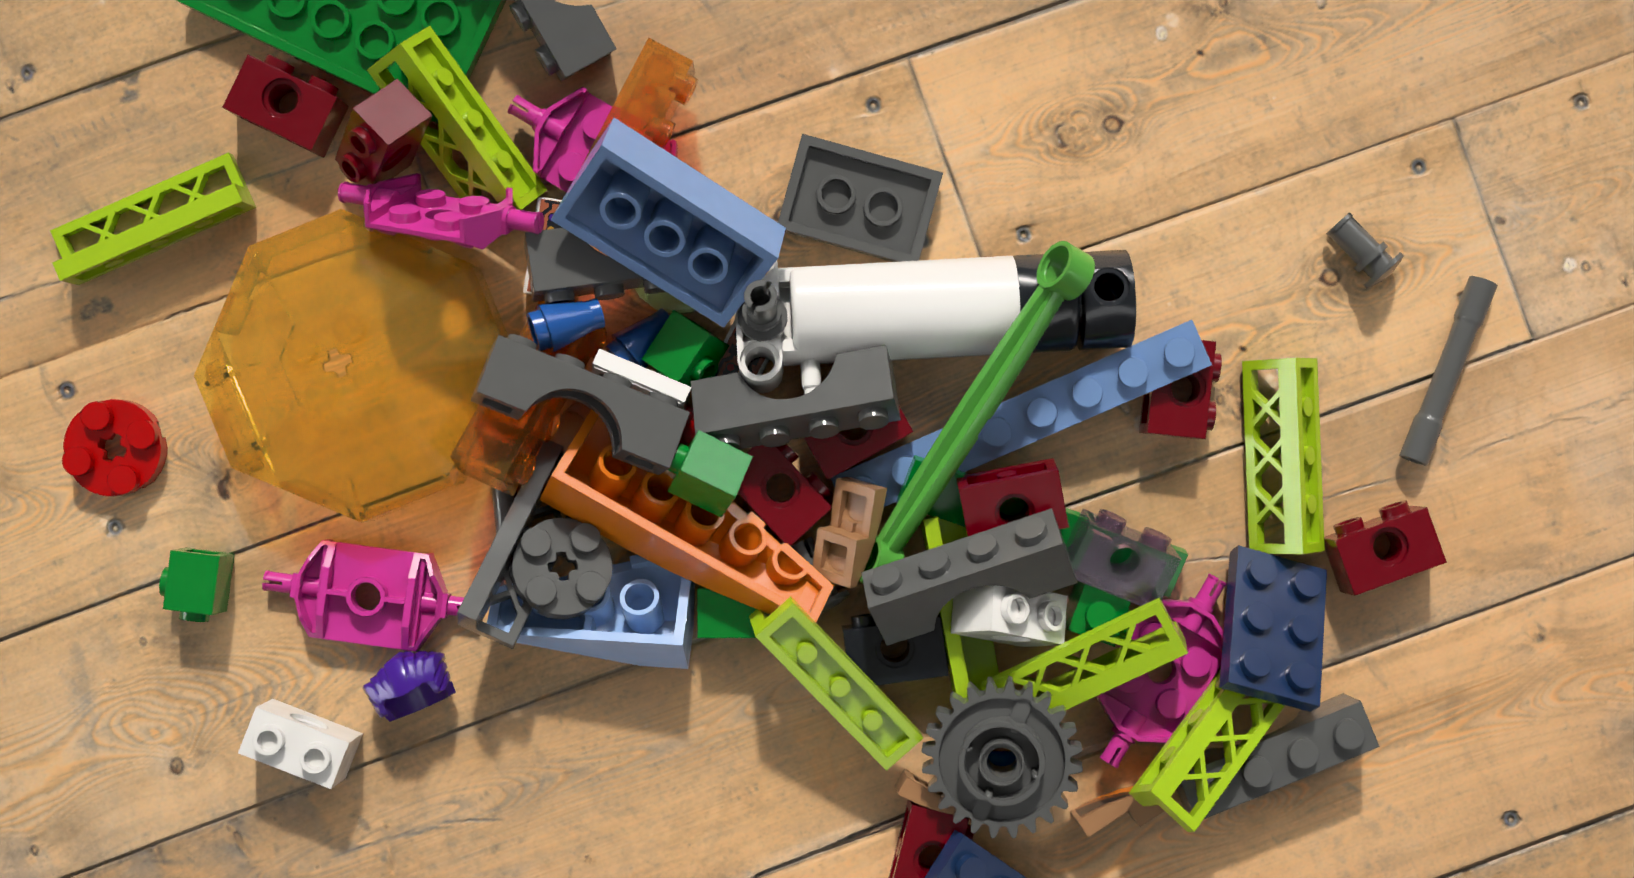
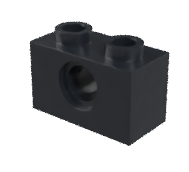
(921, 660)

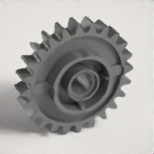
(1010, 792)

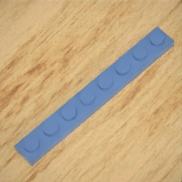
(1056, 404)

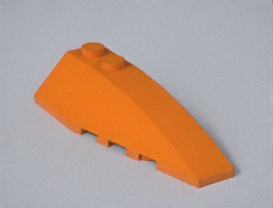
(637, 512)

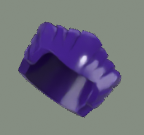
(409, 684)

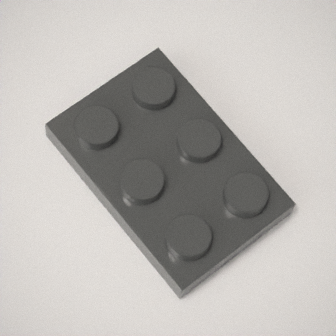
(859, 200)

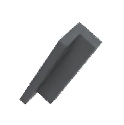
(499, 557)

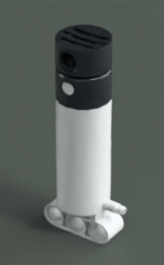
(931, 311)

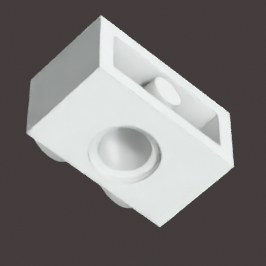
(1010, 616)
(300, 743)

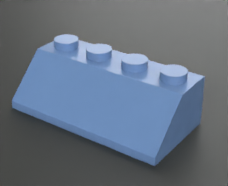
(669, 223)

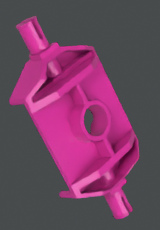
(566, 134)
(404, 208)
(408, 584)
(1153, 709)

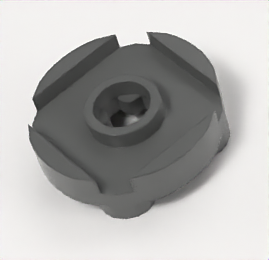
(579, 545)

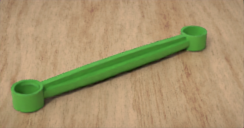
(1061, 276)

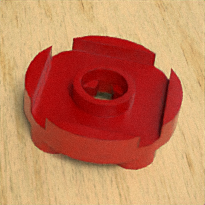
(86, 452)

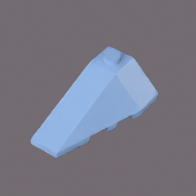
(638, 620)

